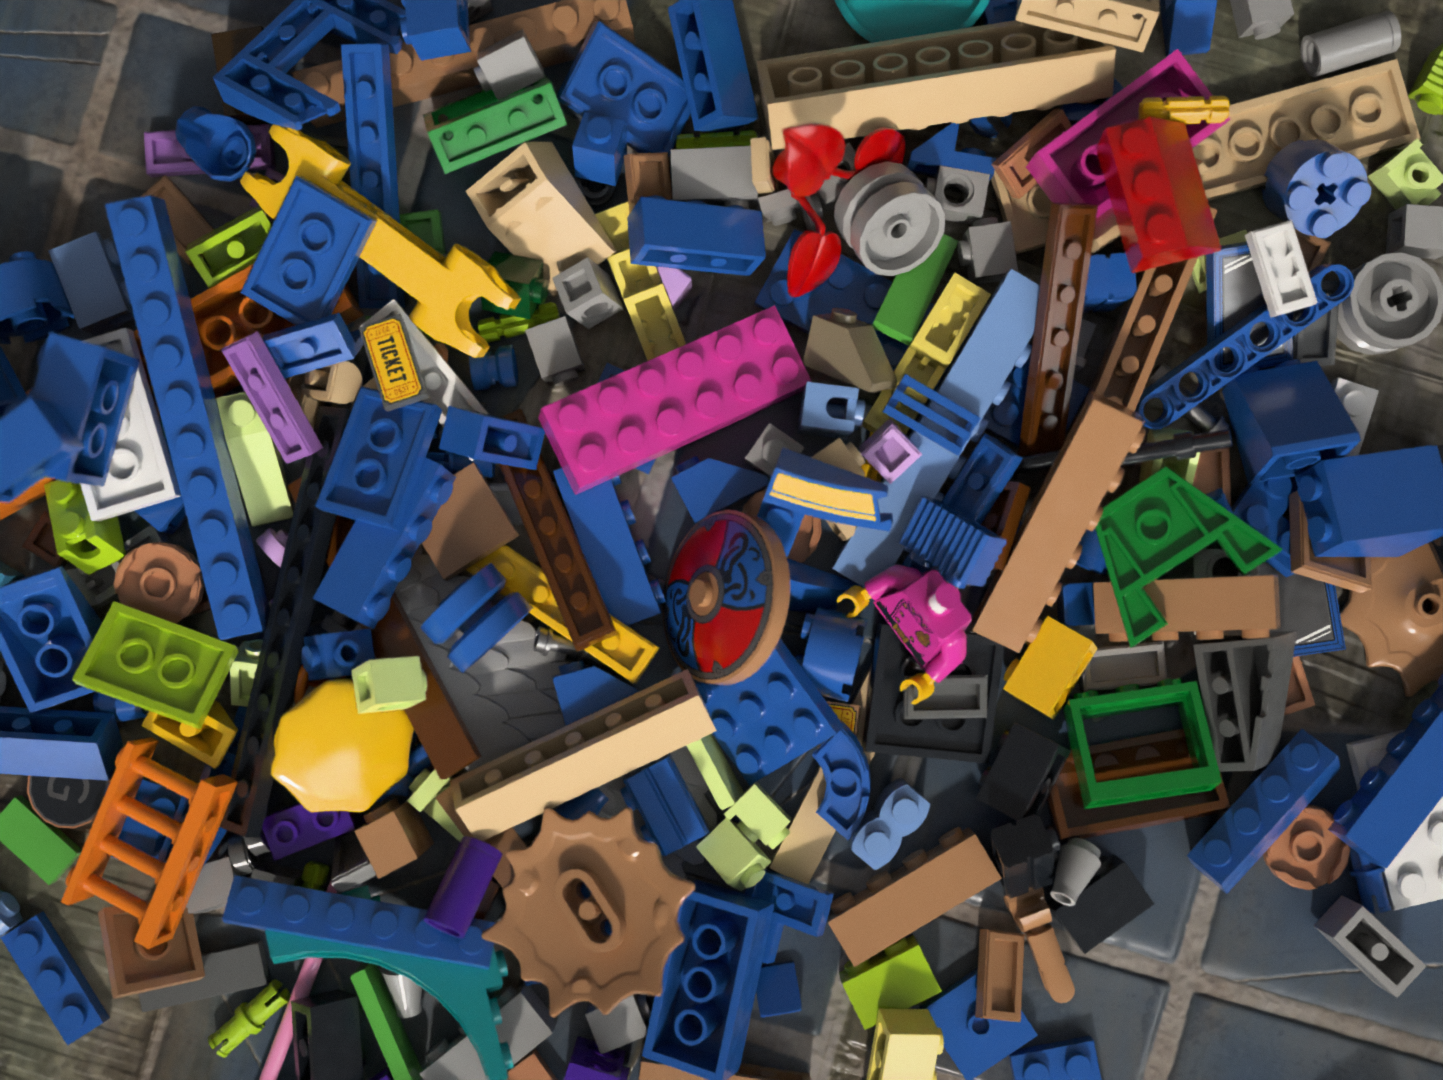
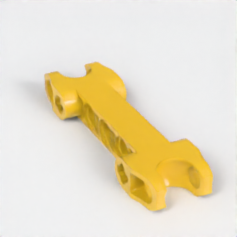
(439, 283)

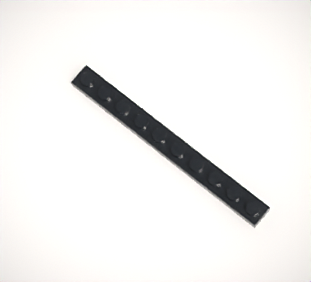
(284, 634)

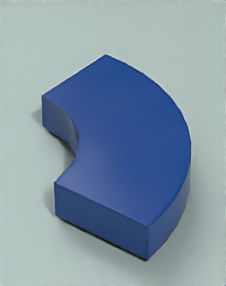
(846, 781)

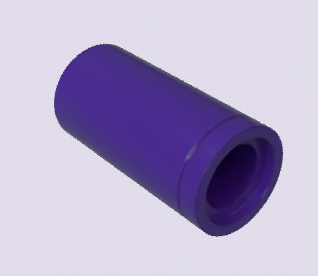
(463, 887)

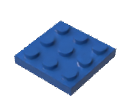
(769, 716)

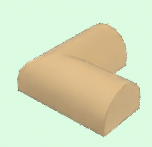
(331, 383)

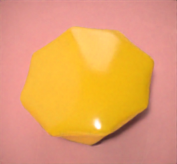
(338, 756)

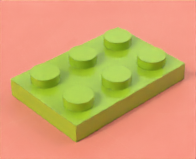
(156, 665)

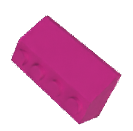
(1070, 164)

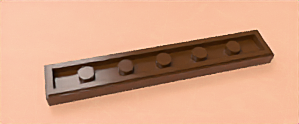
(1057, 326)
(559, 551)

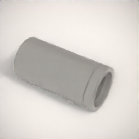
(1350, 43)

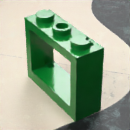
(486, 126)
(1129, 699)

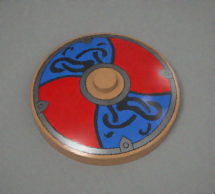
(726, 597)

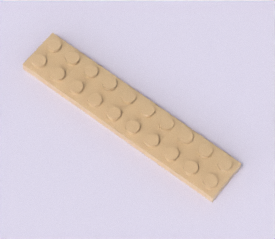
(1354, 111)

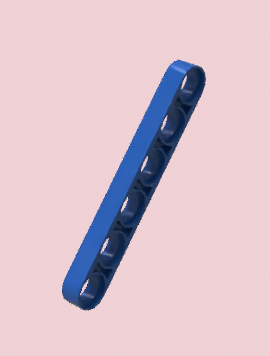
(1244, 351)

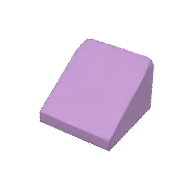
(676, 284)
(889, 451)

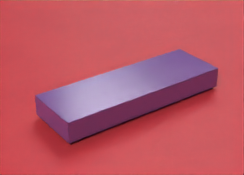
(168, 157)
(272, 398)

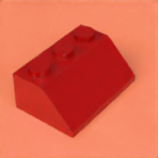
(1156, 193)

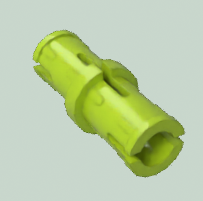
(249, 1018)

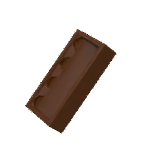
(1124, 760)

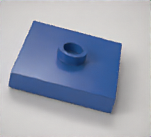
(973, 1041)

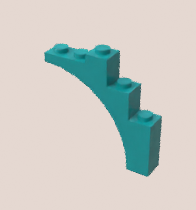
(455, 986)

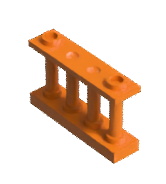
(190, 839)

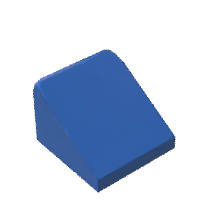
(1076, 604)
(778, 990)

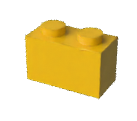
(1049, 667)

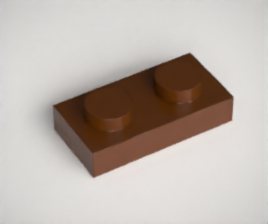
(1006, 516)

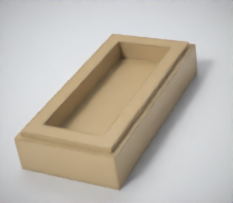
(762, 167)

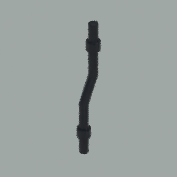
(1183, 446)

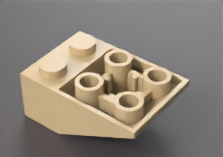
(540, 211)

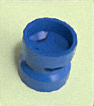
(494, 367)

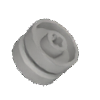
(889, 218)
(1391, 304)

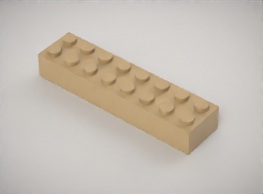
(934, 79)

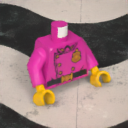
(923, 615)

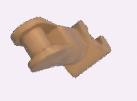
(1033, 919)

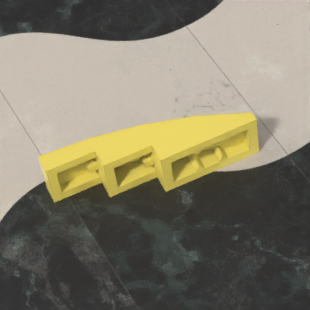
(640, 289)
(932, 346)

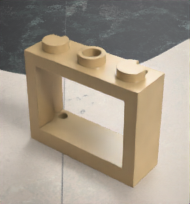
(1107, 21)

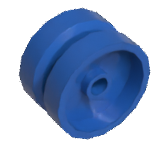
(472, 613)

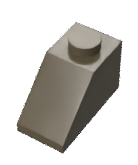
(848, 351)

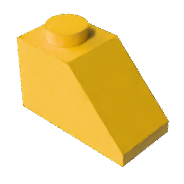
(205, 744)

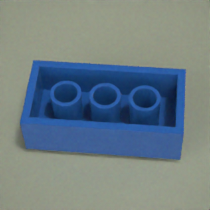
(710, 983)

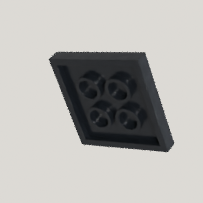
(929, 738)

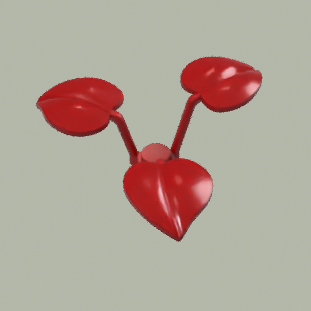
(804, 165)

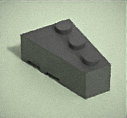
(1245, 696)

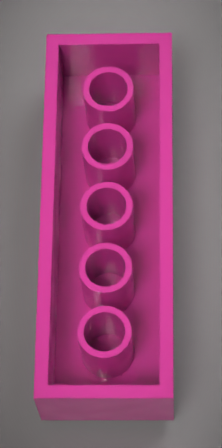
(673, 399)

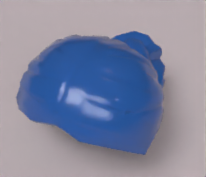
(216, 143)

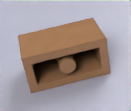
(393, 836)

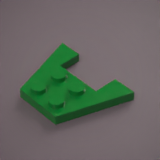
(1157, 530)

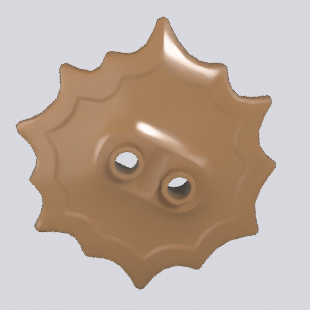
(1392, 617)
(563, 934)

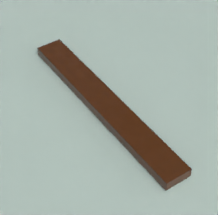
(436, 718)

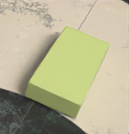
(716, 771)

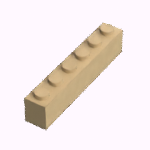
(581, 756)

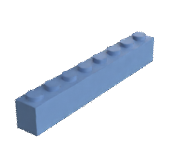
(973, 382)

